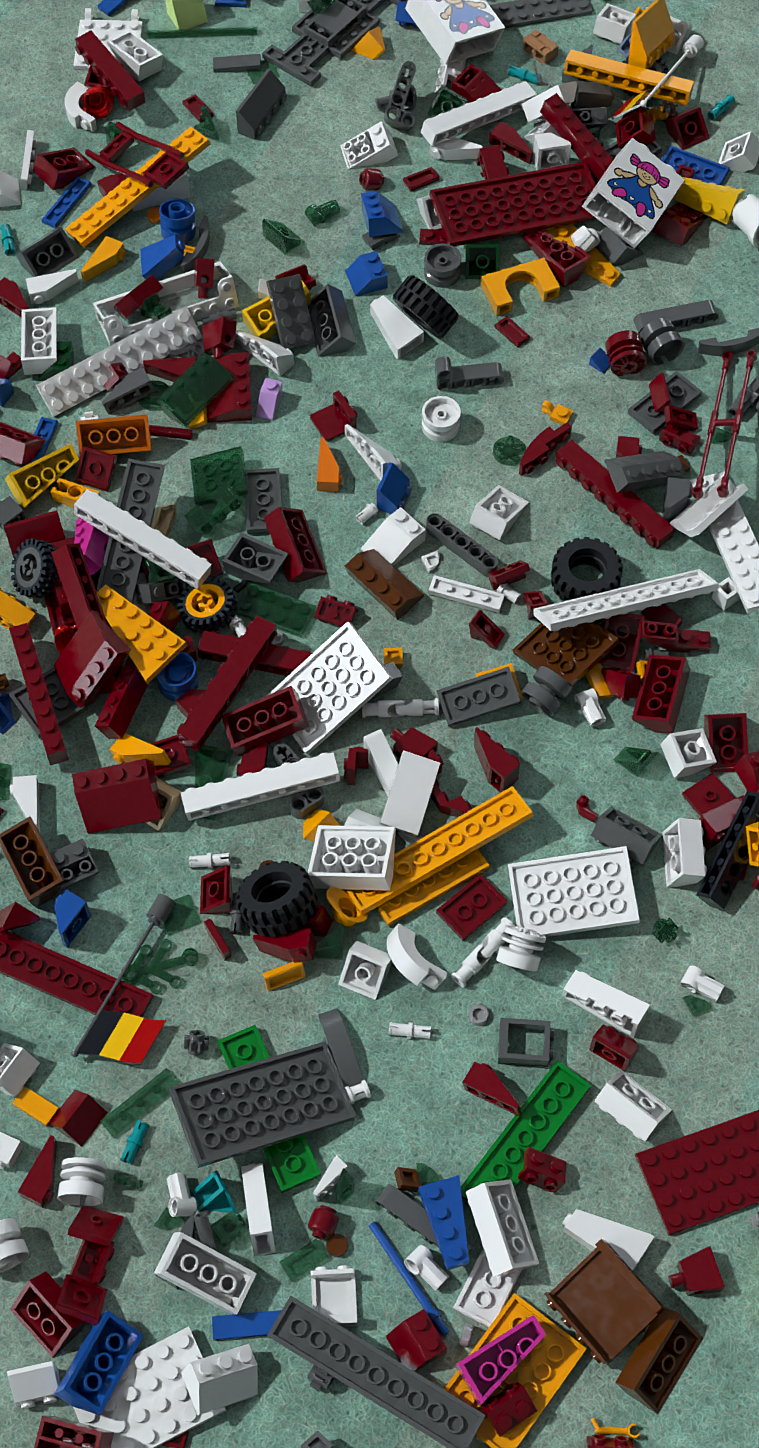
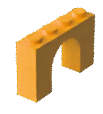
(535, 272)

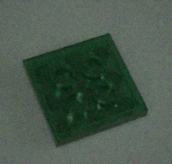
(215, 469)

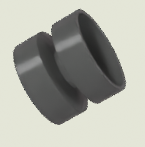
(661, 339)
(544, 694)

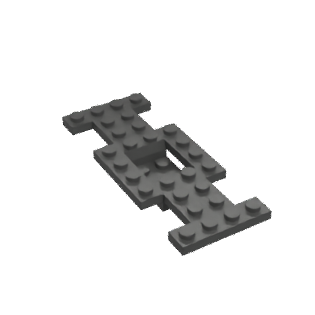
(320, 36)

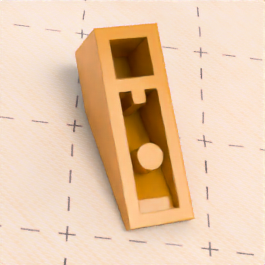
(104, 258)
(134, 749)

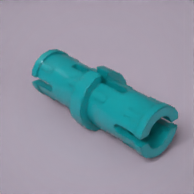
(522, 74)
(727, 102)
(7, 239)
(134, 1142)

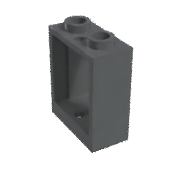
(525, 1059)

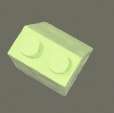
(186, 13)

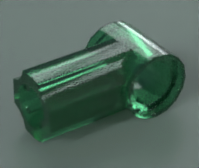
(318, 214)

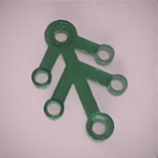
(157, 967)

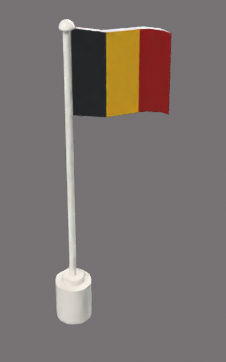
(689, 49)

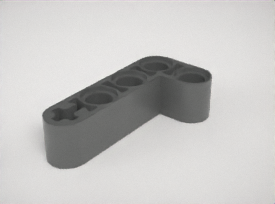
(401, 94)
(466, 375)
(304, 797)

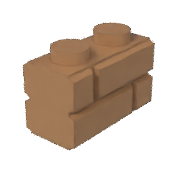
(540, 47)

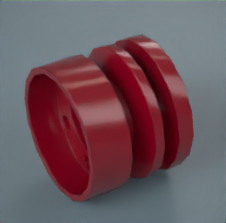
(625, 353)

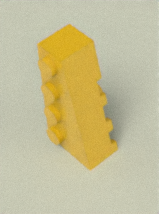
(709, 198)

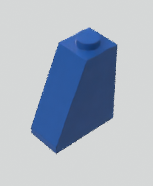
(161, 256)

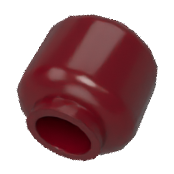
(371, 179)
(323, 1222)

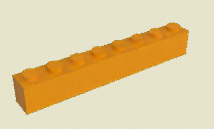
(627, 77)

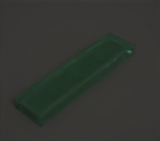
(138, 1103)

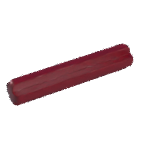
(171, 432)

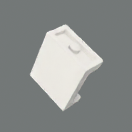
(335, 1294)

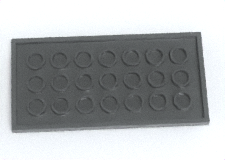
(261, 1104)

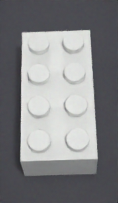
(205, 1273)

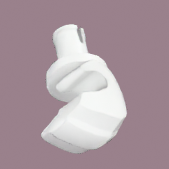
(586, 238)

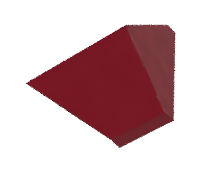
(15, 917)

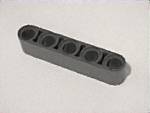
(680, 315)
(466, 552)
(409, 1212)

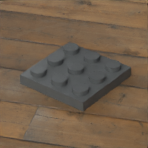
(63, 705)

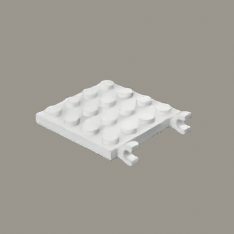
(105, 31)

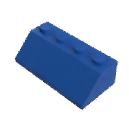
(99, 1364)

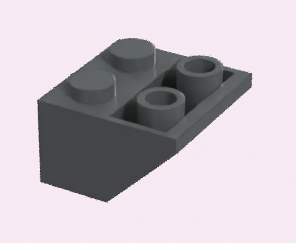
(74, 863)

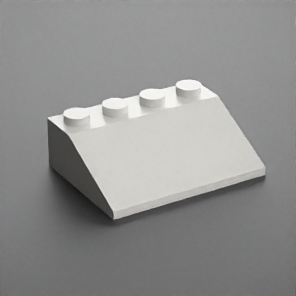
(353, 857)

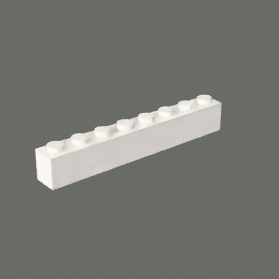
(476, 113)
(142, 538)
(260, 786)

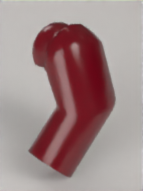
(583, 809)

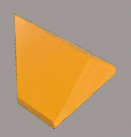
(371, 44)
(316, 818)

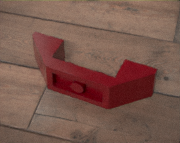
(454, 807)

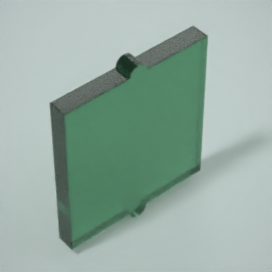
(255, 75)
(182, 916)

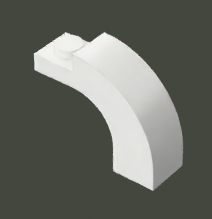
(73, 103)
(409, 961)

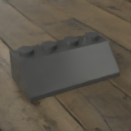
(260, 105)
(330, 322)
(643, 470)

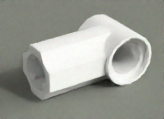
(589, 705)
(698, 982)
(181, 1202)
(422, 1263)

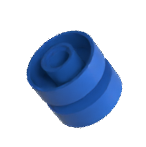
(178, 218)
(178, 677)

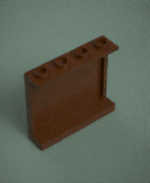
(604, 1303)

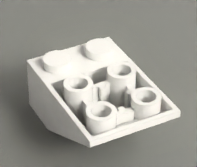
(369, 147)

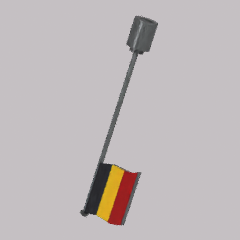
(121, 1034)

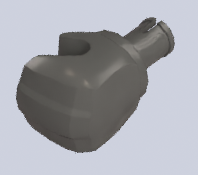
(409, 103)

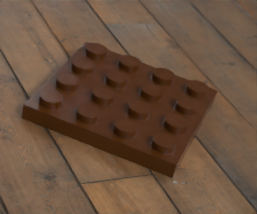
(568, 651)

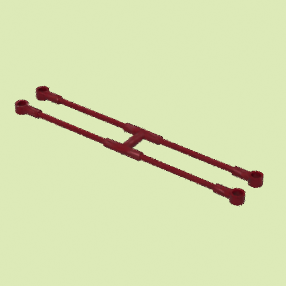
(722, 490)

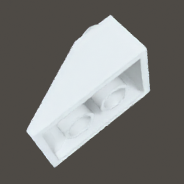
(136, 55)
(497, 512)
(396, 537)

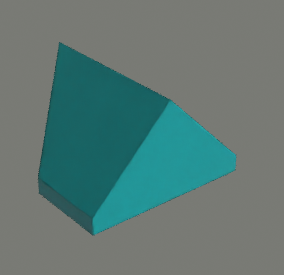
(213, 1195)

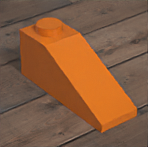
(328, 470)

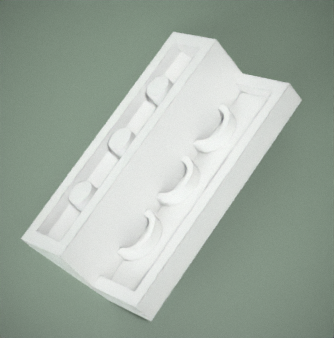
(706, 509)

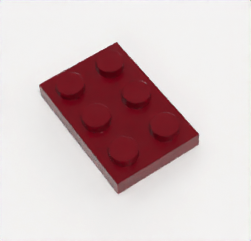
(471, 907)

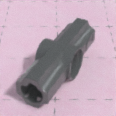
(751, 397)

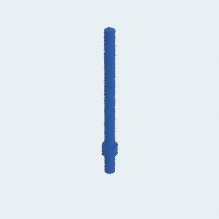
(433, 1313)

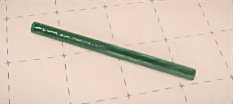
(201, 32)

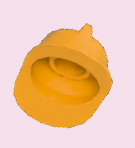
(343, 908)

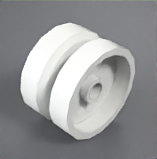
(441, 418)

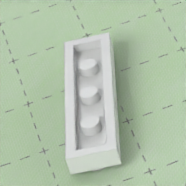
(29, 155)
(466, 594)

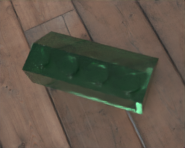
(194, 389)

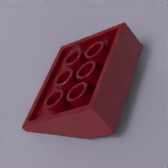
(235, 399)
(90, 660)
(118, 795)

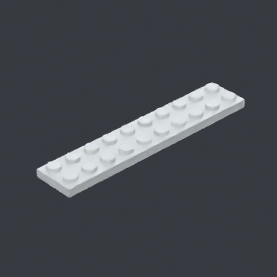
(91, 374)
(737, 548)
(625, 599)

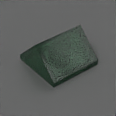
(445, 101)
(280, 236)

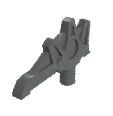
(195, 350)

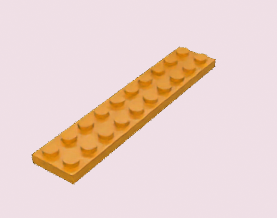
(129, 192)
(448, 846)

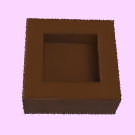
(407, 1179)

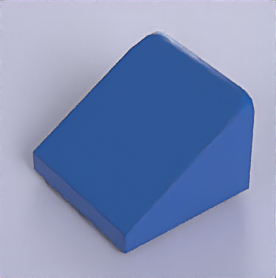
(599, 360)

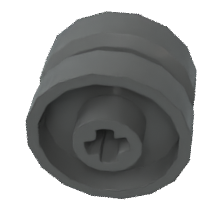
(442, 265)

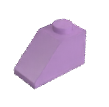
(269, 398)

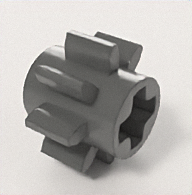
(196, 1042)
(319, 1379)

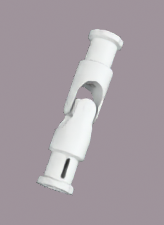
(411, 707)
(489, 945)

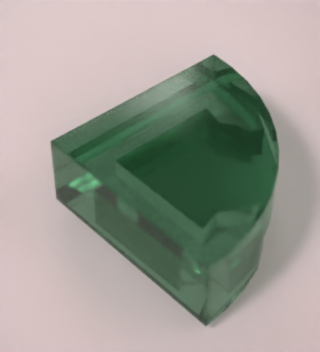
(721, 436)
(696, 1005)
(426, 1174)
(127, 1180)
(167, 1222)

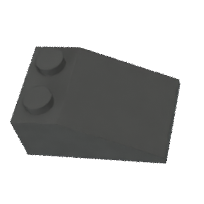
(253, 560)

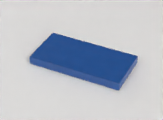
(705, 169)

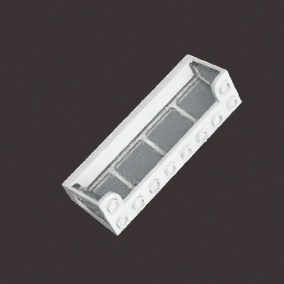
(176, 294)

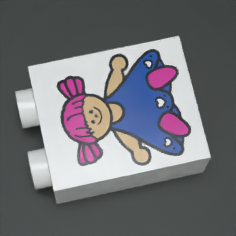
(457, 27)
(633, 192)

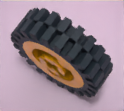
(211, 614)

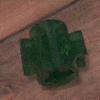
(665, 930)

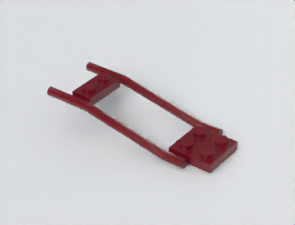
(162, 171)

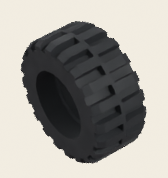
(425, 306)
(586, 552)
(283, 914)

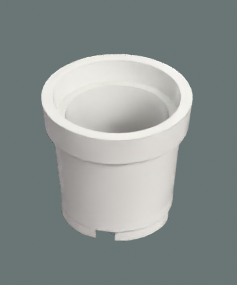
(746, 217)

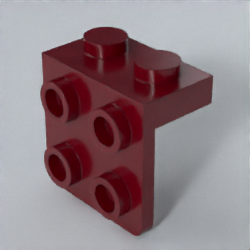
(333, 418)

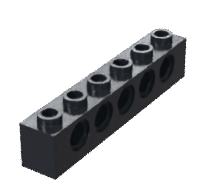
(731, 856)

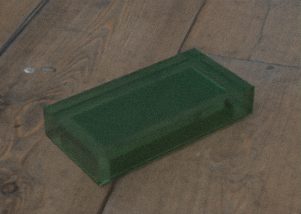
(303, 1259)

